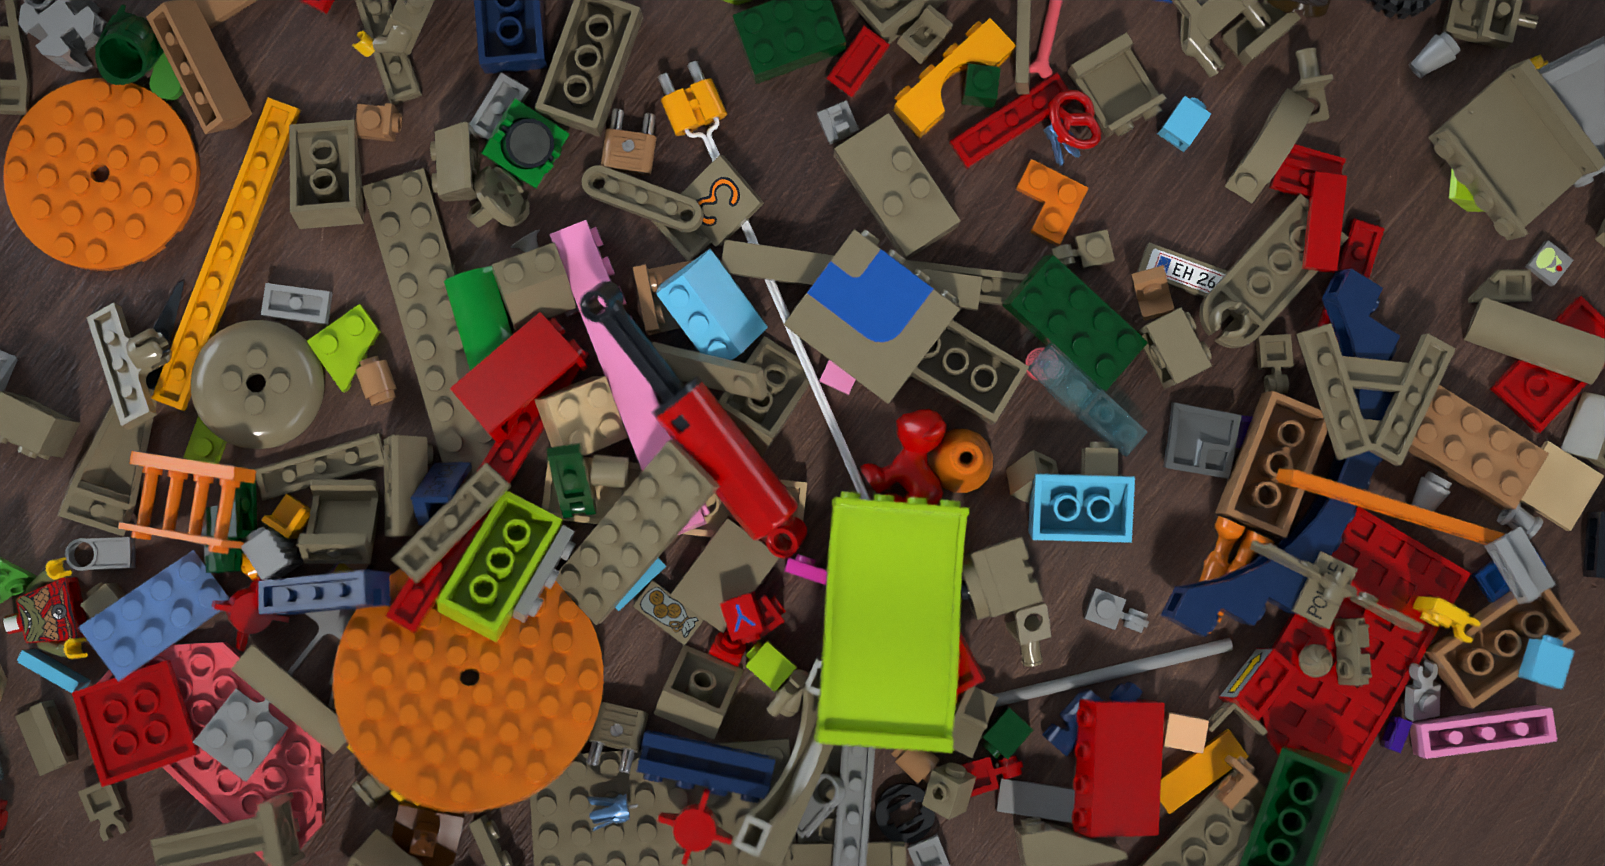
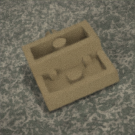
(1486, 21)

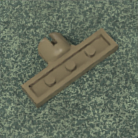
(127, 363)

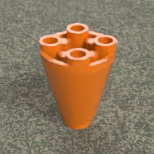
(951, 471)

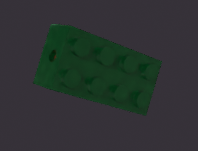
(1075, 322)

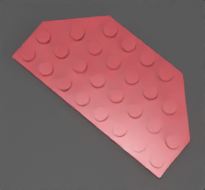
(291, 765)

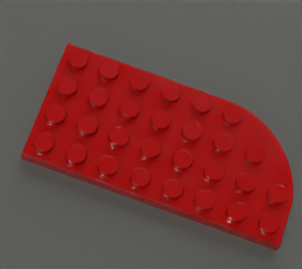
(1346, 719)

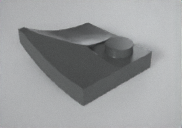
(1201, 440)

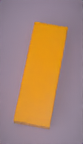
(1199, 771)

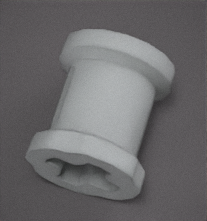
(1520, 518)

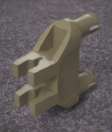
(1205, 18)

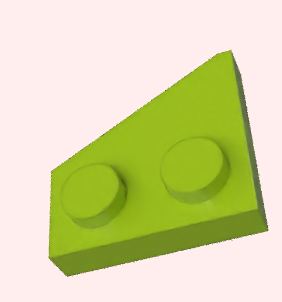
(345, 345)

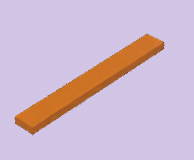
(1387, 506)

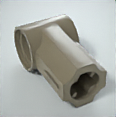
(609, 471)

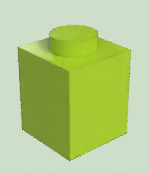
(769, 664)

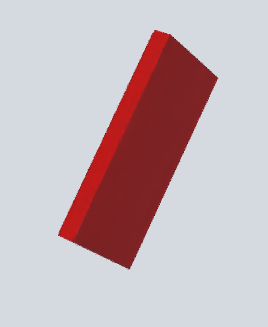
(1539, 393)

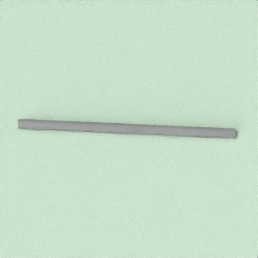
(1112, 672)

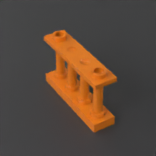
(179, 470)

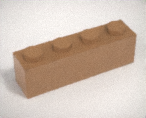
(199, 65)

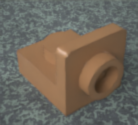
(378, 122)
(1153, 292)
(1236, 787)

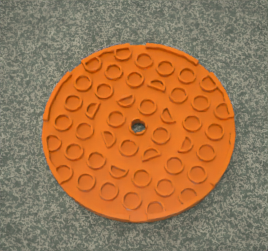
(459, 742)

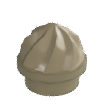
(1315, 660)

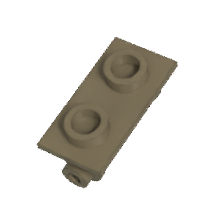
(1351, 665)

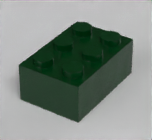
(788, 36)

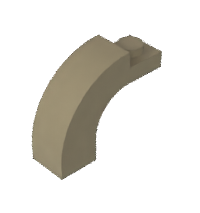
(1271, 146)

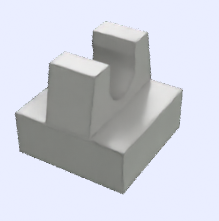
(837, 122)

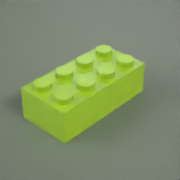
(499, 565)

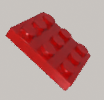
(136, 723)

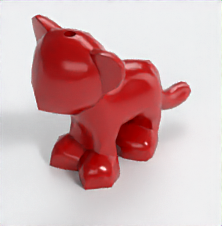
(918, 434)

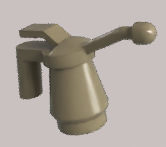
(790, 696)

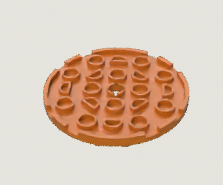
(111, 221)

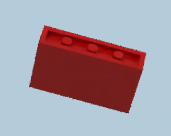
(1118, 768)

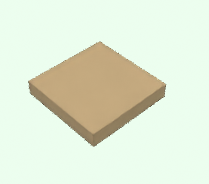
(1561, 487)

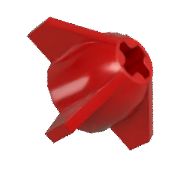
(244, 613)
(695, 827)

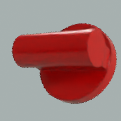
(726, 649)

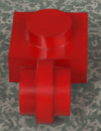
(986, 774)

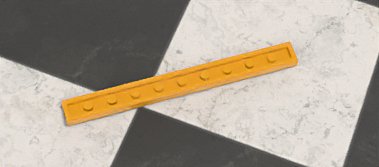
(227, 251)

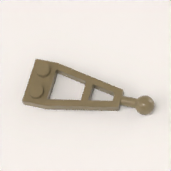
(15, 93)

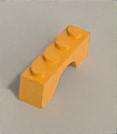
(922, 105)

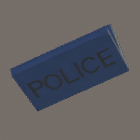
(438, 488)

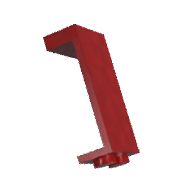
(517, 373)

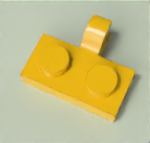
(1439, 612)

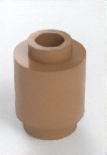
(376, 381)
(916, 763)

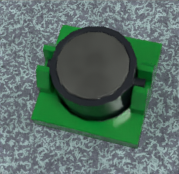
(527, 143)

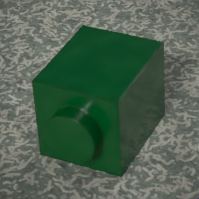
(981, 85)
(1005, 733)

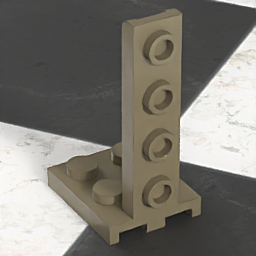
(270, 831)

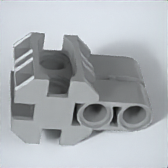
(65, 30)

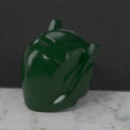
(126, 48)

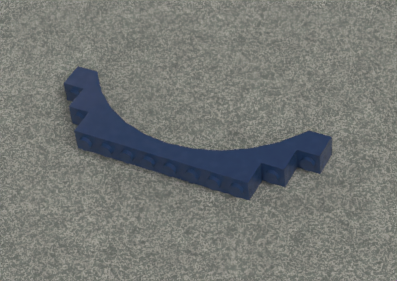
(1247, 589)

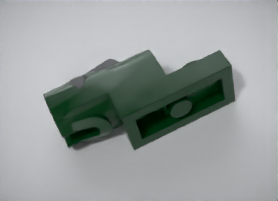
(241, 525)

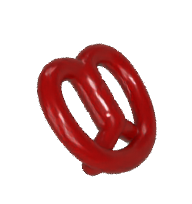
(1074, 119)

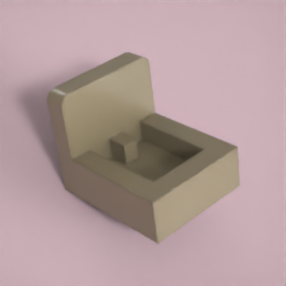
(925, 34)

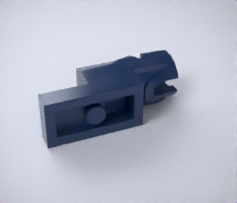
(1066, 738)

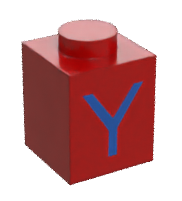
(743, 617)

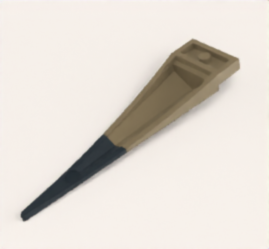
(104, 482)

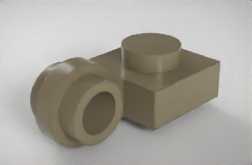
(1092, 250)
(1275, 353)

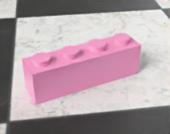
(1483, 731)

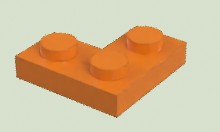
(1060, 200)

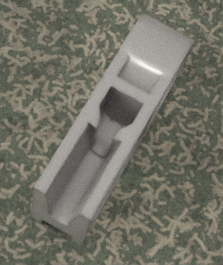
(108, 553)
(817, 809)

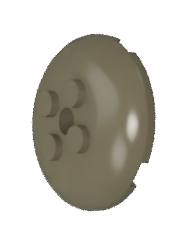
(265, 417)

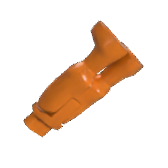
(1229, 532)

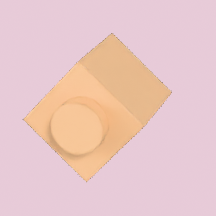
(1184, 732)

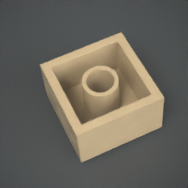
(582, 415)

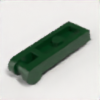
(571, 480)

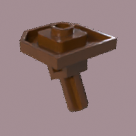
(428, 833)

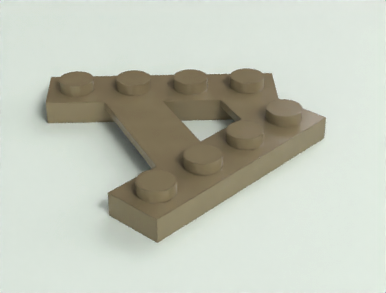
(1337, 375)

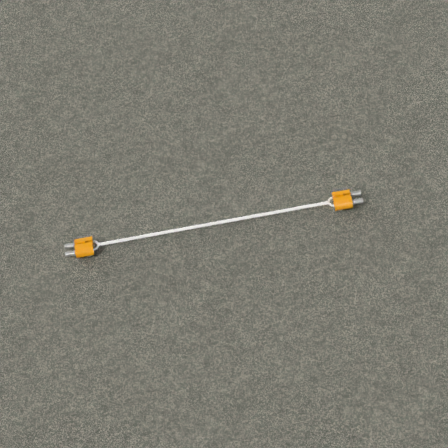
(703, 106)

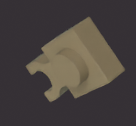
(104, 804)

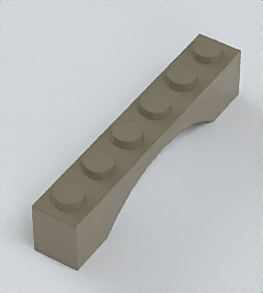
(774, 821)

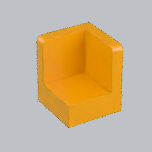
(289, 517)

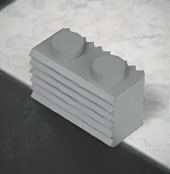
(271, 553)

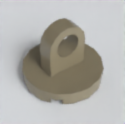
(498, 199)

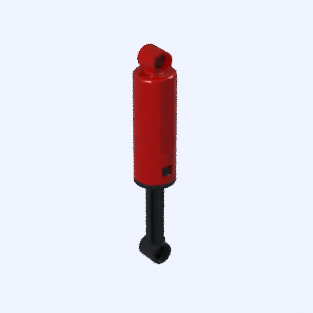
(706, 432)

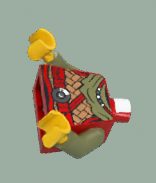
(51, 612)

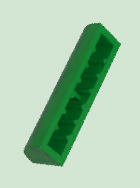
(478, 313)

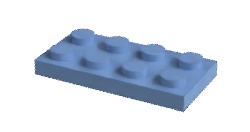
(154, 616)

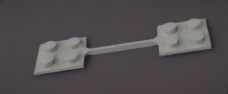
(245, 730)

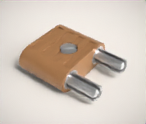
(629, 150)

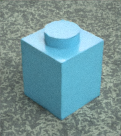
(1185, 123)
(1546, 662)

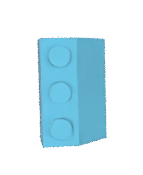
(711, 308)
(1081, 508)

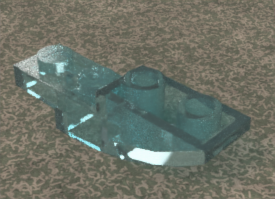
(1086, 401)

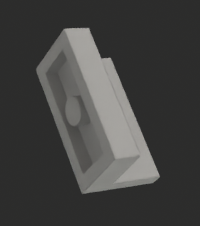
(1520, 565)

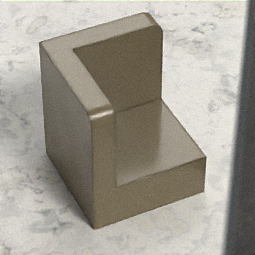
(1022, 473)

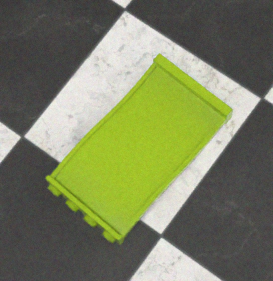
(891, 623)

